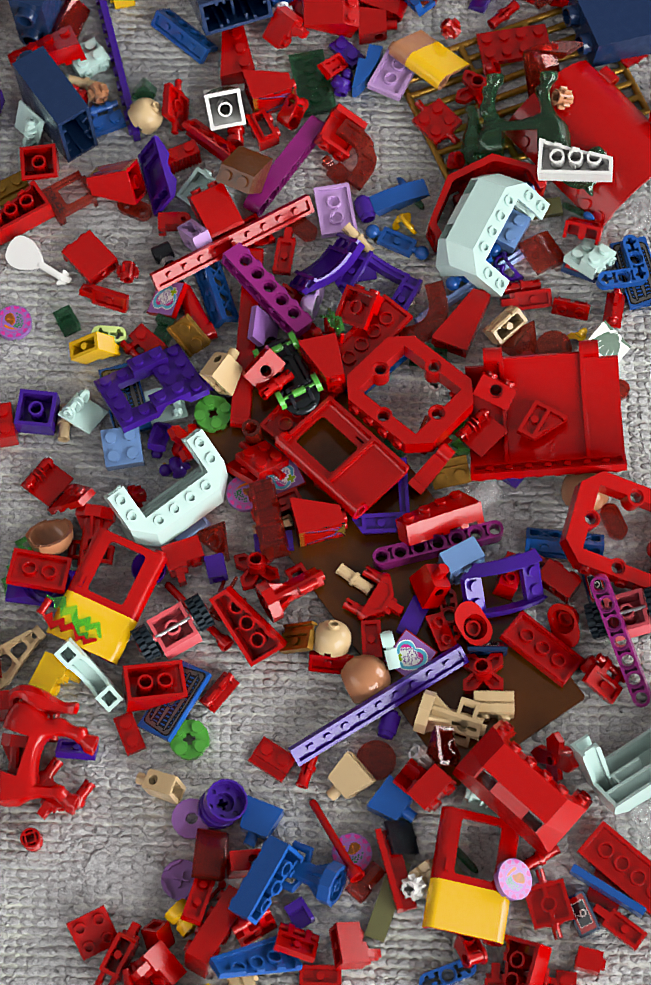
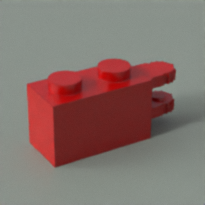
(558, 579)

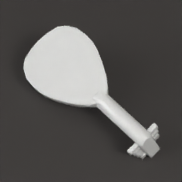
(25, 255)

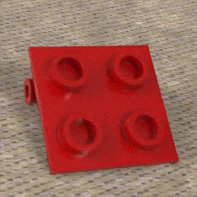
(481, 432)
(47, 481)
(92, 932)

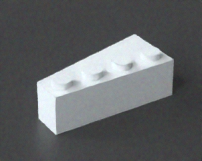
(572, 164)

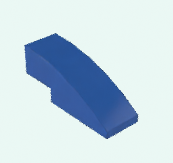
(366, 68)
(399, 196)

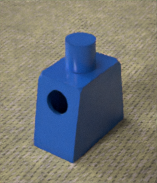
(391, 803)
(259, 820)

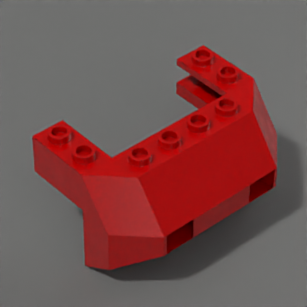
(520, 788)

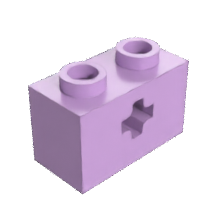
(194, 235)

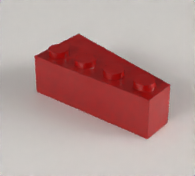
(60, 45)
(235, 56)
(24, 213)
(439, 517)
(247, 627)
(211, 934)
(524, 961)

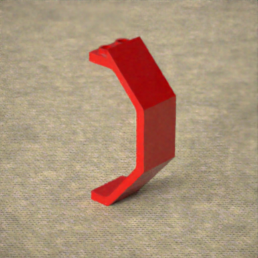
(490, 164)

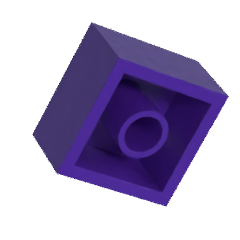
(37, 412)

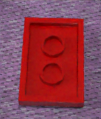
(39, 571)

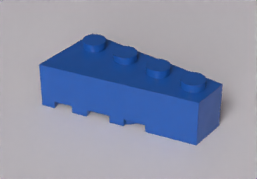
(264, 879)

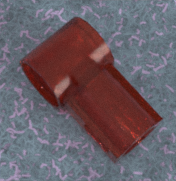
(362, 889)

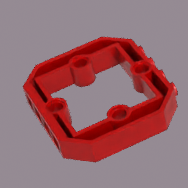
(400, 436)
(576, 528)

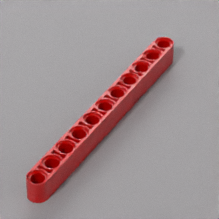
(243, 394)

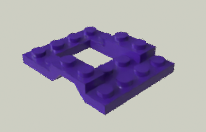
(172, 371)

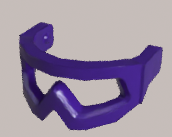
(516, 276)

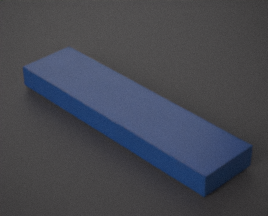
(607, 890)

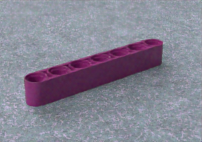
(285, 166)
(430, 551)
(621, 650)

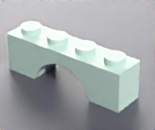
(100, 685)

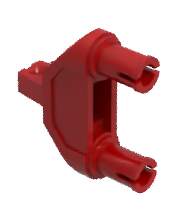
(381, 600)
(46, 778)

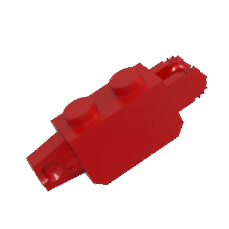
(119, 954)

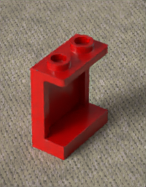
(332, 143)
(90, 258)

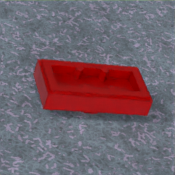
(332, 66)
(240, 472)

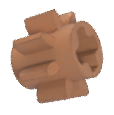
(98, 92)
(562, 97)

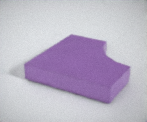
(261, 326)

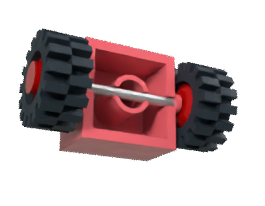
(635, 609)
(173, 629)

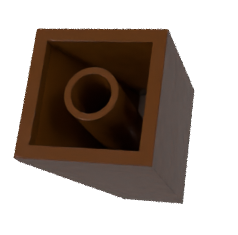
(245, 170)

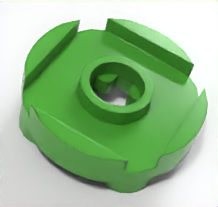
(214, 423)
(198, 746)

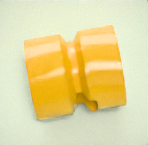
(173, 916)

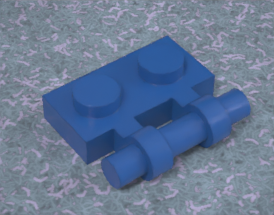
(109, 122)

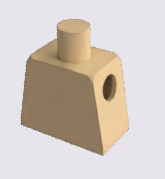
(223, 371)
(349, 778)
(162, 785)

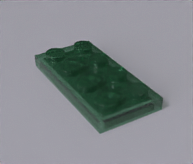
(311, 82)

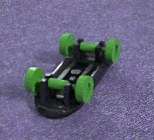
(303, 392)

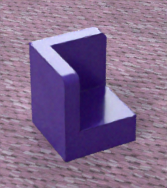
(216, 568)
(299, 913)

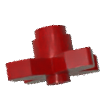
(472, 90)
(176, 434)
(255, 568)
(483, 672)
(555, 756)

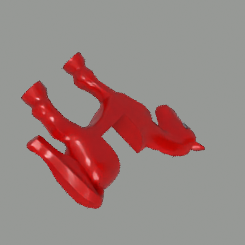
(33, 720)

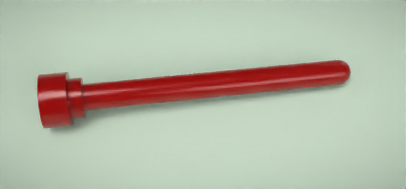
(223, 641)
(354, 872)

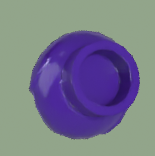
(342, 84)
(176, 466)

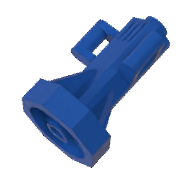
(324, 880)

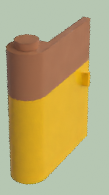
(427, 58)

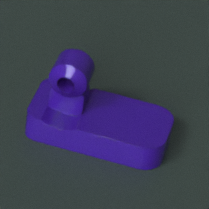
(158, 439)

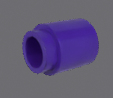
(364, 209)
(388, 725)

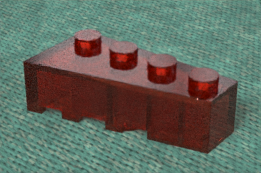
(268, 519)

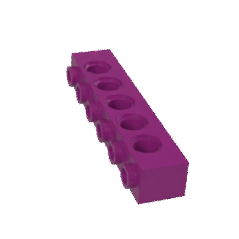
(267, 300)

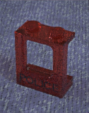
(62, 209)

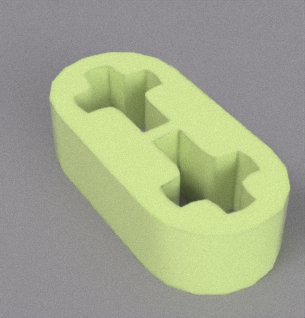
(112, 331)

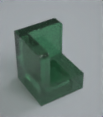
(144, 89)
(67, 321)
(162, 324)

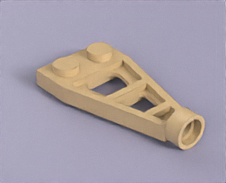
(17, 663)

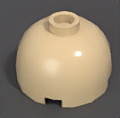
(146, 114)
(332, 638)

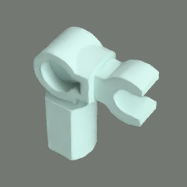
(390, 652)

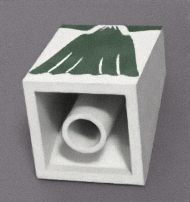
(224, 107)
(608, 341)

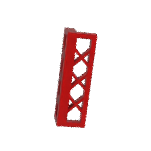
(208, 139)
(395, 872)

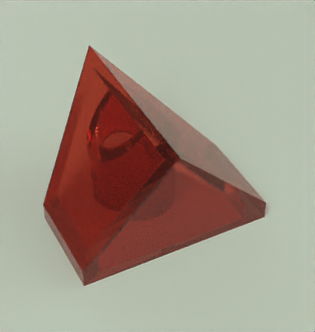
(521, 340)
(216, 539)
(443, 747)

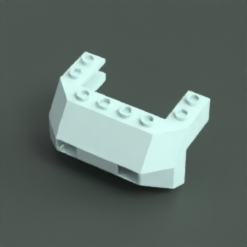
(477, 225)
(179, 504)
(620, 778)

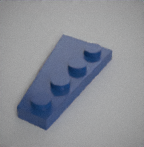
(254, 960)

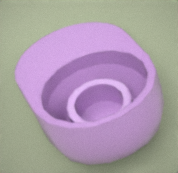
(312, 301)

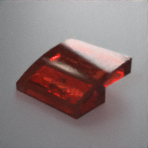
(541, 252)

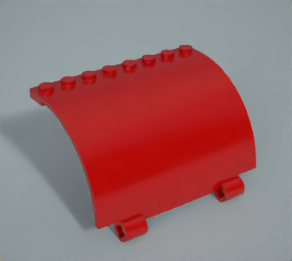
(596, 118)
(569, 382)

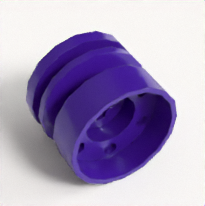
(226, 794)

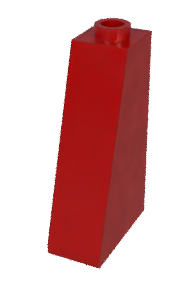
(462, 324)

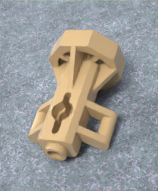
(435, 712)

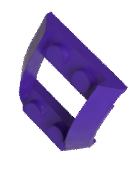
(329, 266)
(407, 288)
(385, 522)
(530, 579)

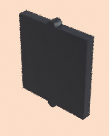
(401, 838)

